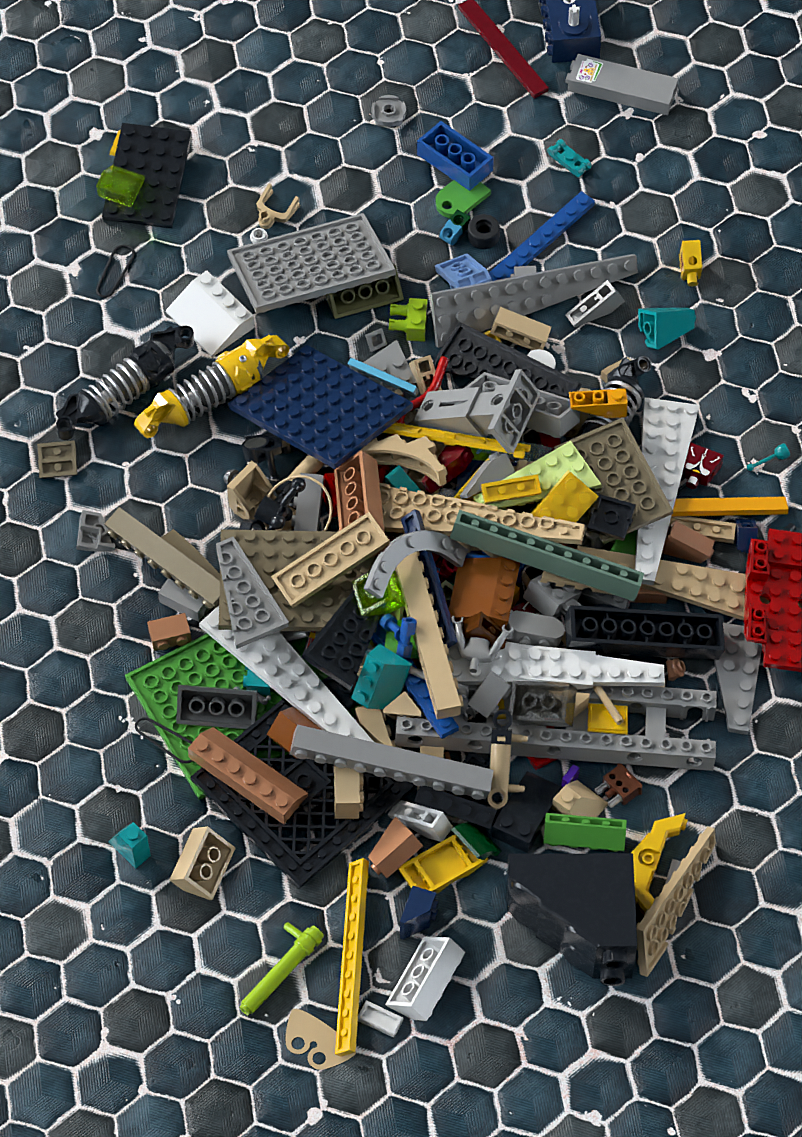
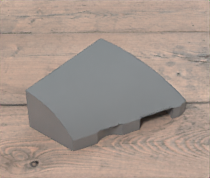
(93, 533)

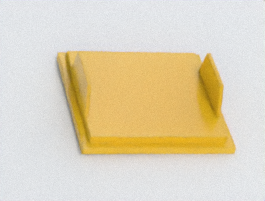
(601, 721)

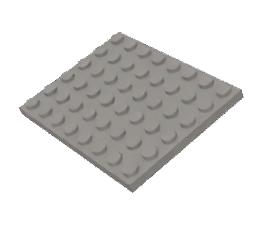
(310, 263)

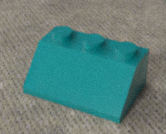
(381, 678)

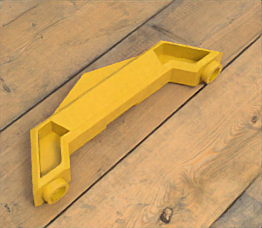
(647, 856)

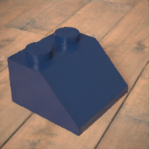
(418, 912)

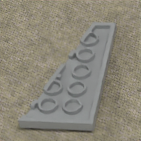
(391, 361)
(249, 602)
(738, 677)

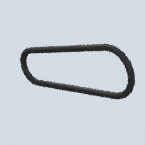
(106, 268)
(158, 745)

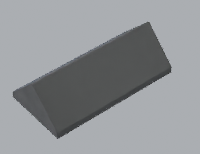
(216, 706)

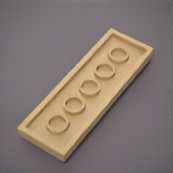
(330, 559)

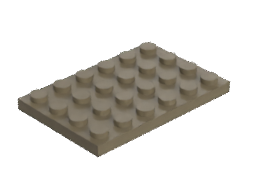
(622, 472)

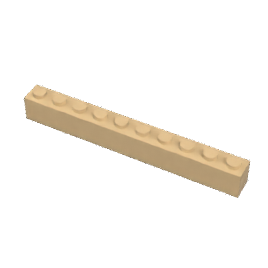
(429, 638)

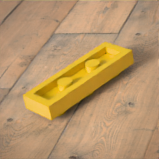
(511, 489)

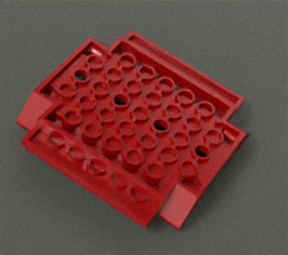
(776, 574)

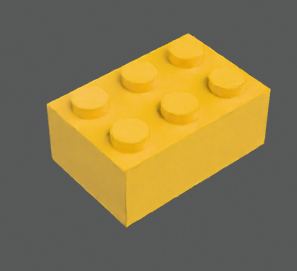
(566, 500)

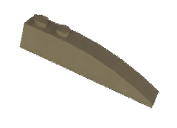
(188, 550)

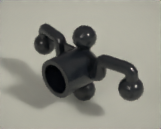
(277, 513)

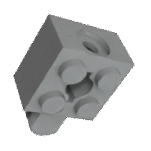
(551, 599)

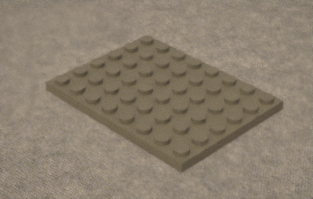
(274, 550)

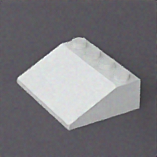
(211, 313)

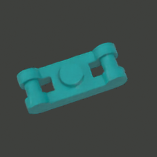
(569, 158)

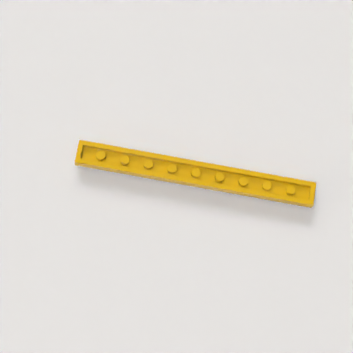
(352, 958)

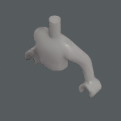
(478, 648)

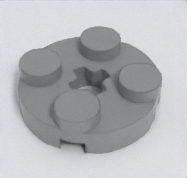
(397, 114)

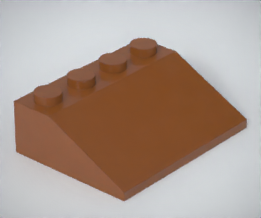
(484, 587)

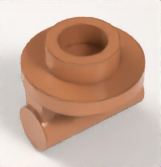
(675, 669)

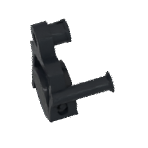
(258, 449)

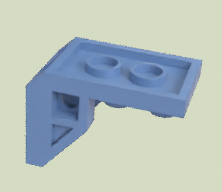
(462, 272)

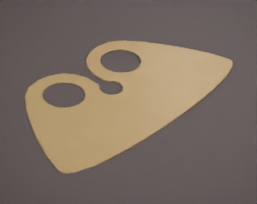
(312, 1029)

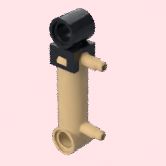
(500, 758)

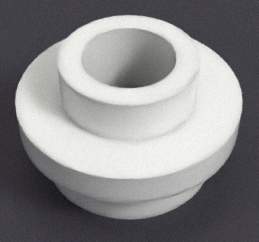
(258, 232)

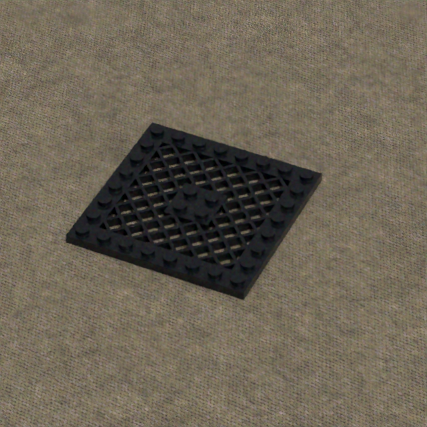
(313, 781)

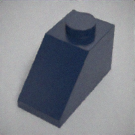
(745, 531)

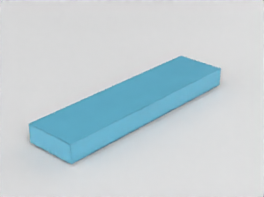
(383, 377)

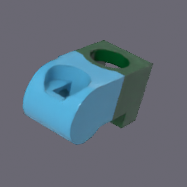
(455, 227)

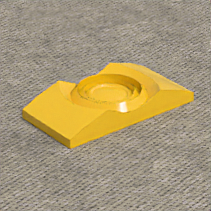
(441, 865)

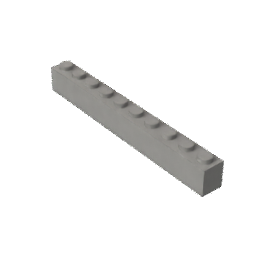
(391, 762)

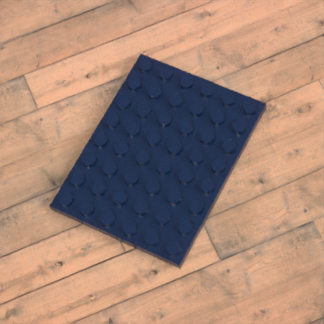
(321, 406)

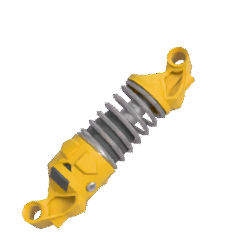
(229, 376)

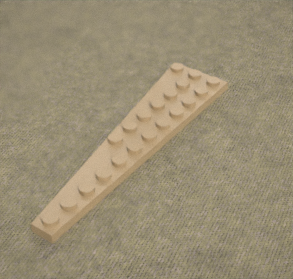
(441, 512)
(693, 584)

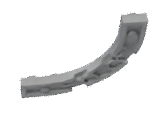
(406, 545)

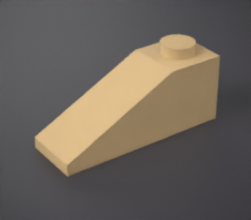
(423, 372)

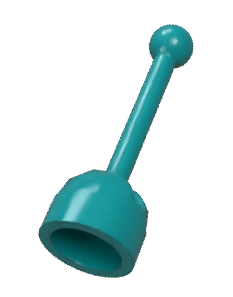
(781, 452)

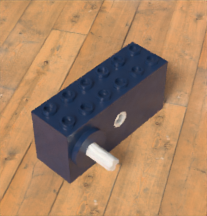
(571, 29)

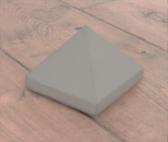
(376, 340)

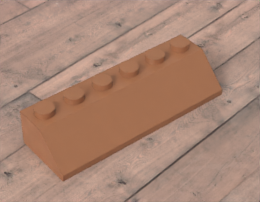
(358, 490)
(246, 774)

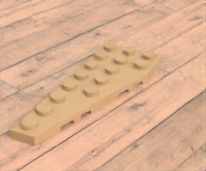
(671, 903)

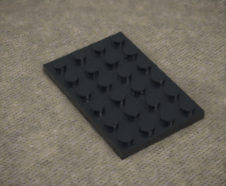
(162, 159)

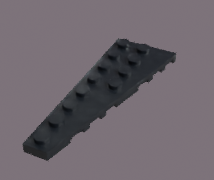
(474, 353)
(342, 643)

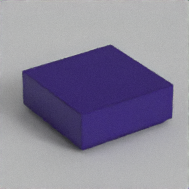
(571, 775)

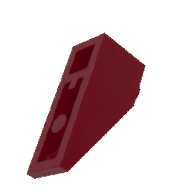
(455, 460)

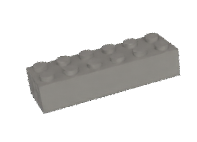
(551, 413)

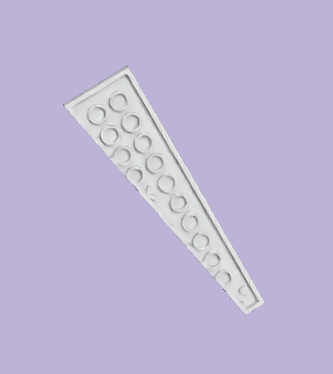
(665, 445)
(557, 664)
(289, 676)

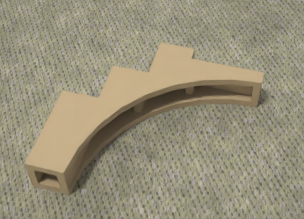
(414, 455)

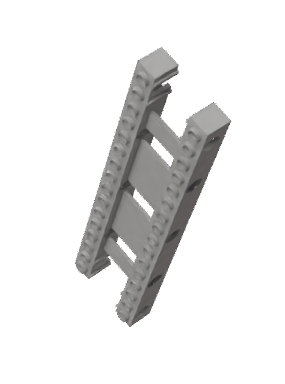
(577, 742)

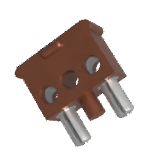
(621, 785)

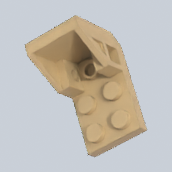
(247, 492)

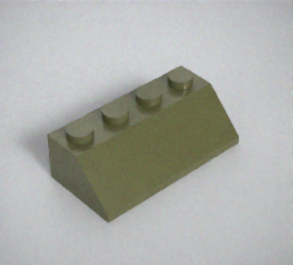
(365, 296)

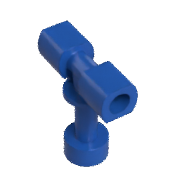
(402, 633)

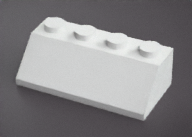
(425, 977)

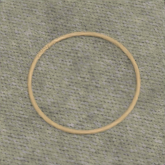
(313, 479)

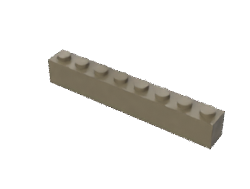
(165, 557)

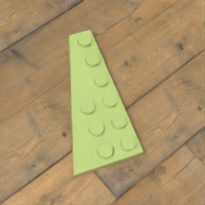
(550, 470)

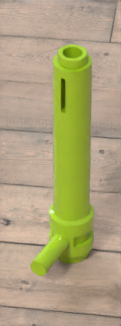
(302, 947)

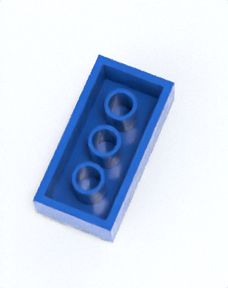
(455, 155)

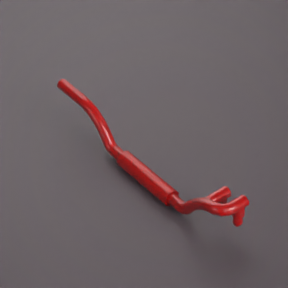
(436, 382)

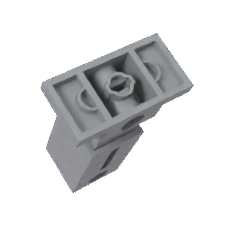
(482, 413)

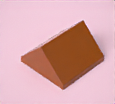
(285, 725)

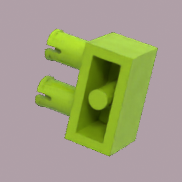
(415, 319)

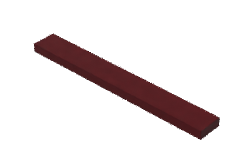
(503, 48)

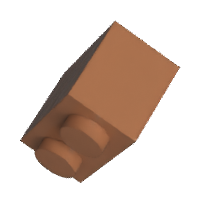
(169, 632)

